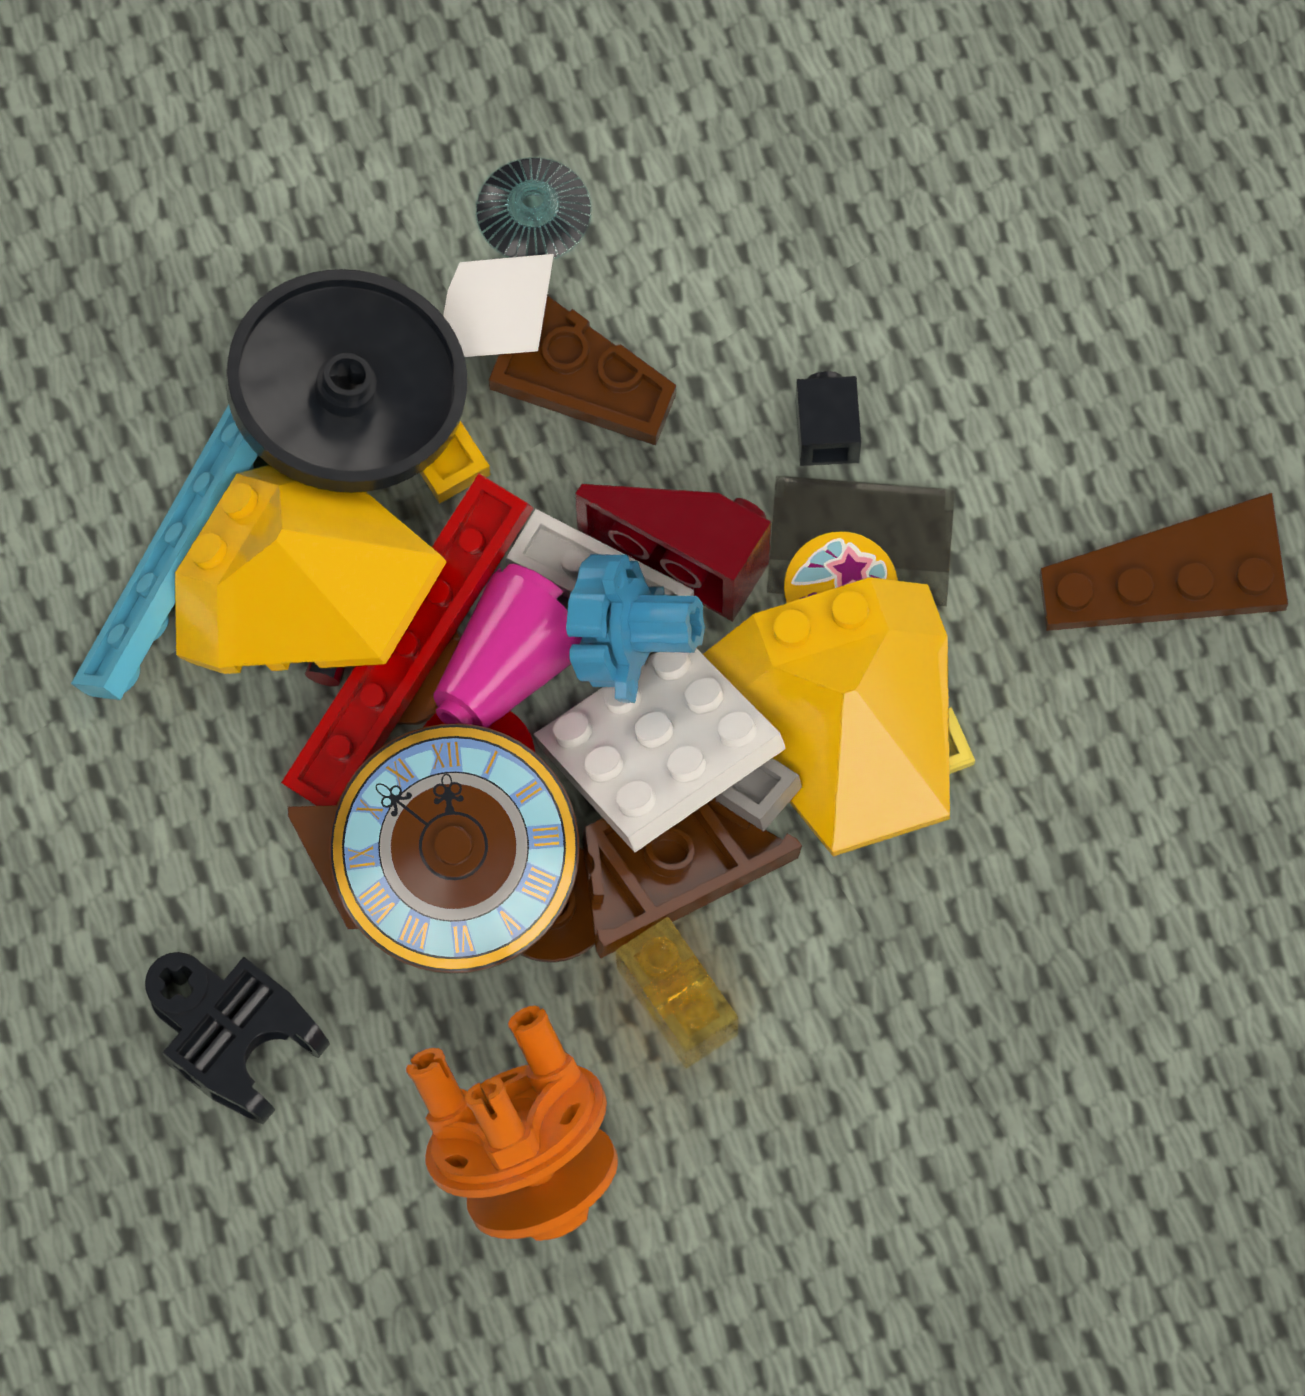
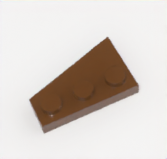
(587, 378)

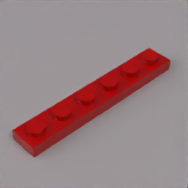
(380, 694)

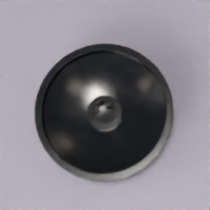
(346, 380)

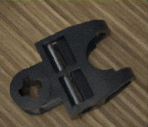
(224, 1025)

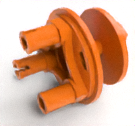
(522, 1140)

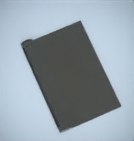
(904, 520)

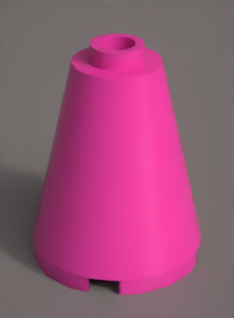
(506, 650)

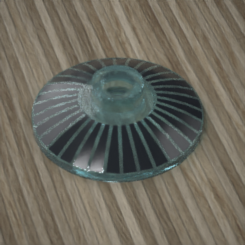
(542, 230)

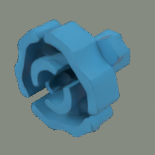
(625, 622)

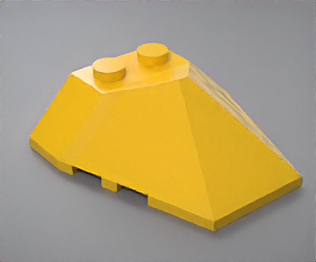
(298, 578)
(858, 702)

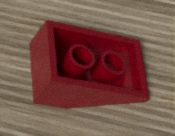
(687, 535)

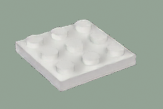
(664, 753)

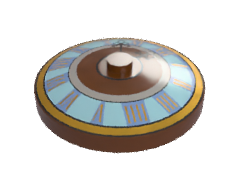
(454, 848)

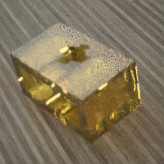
(677, 992)

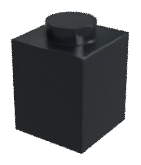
(828, 419)

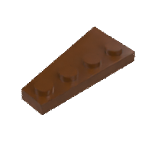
(1184, 571)

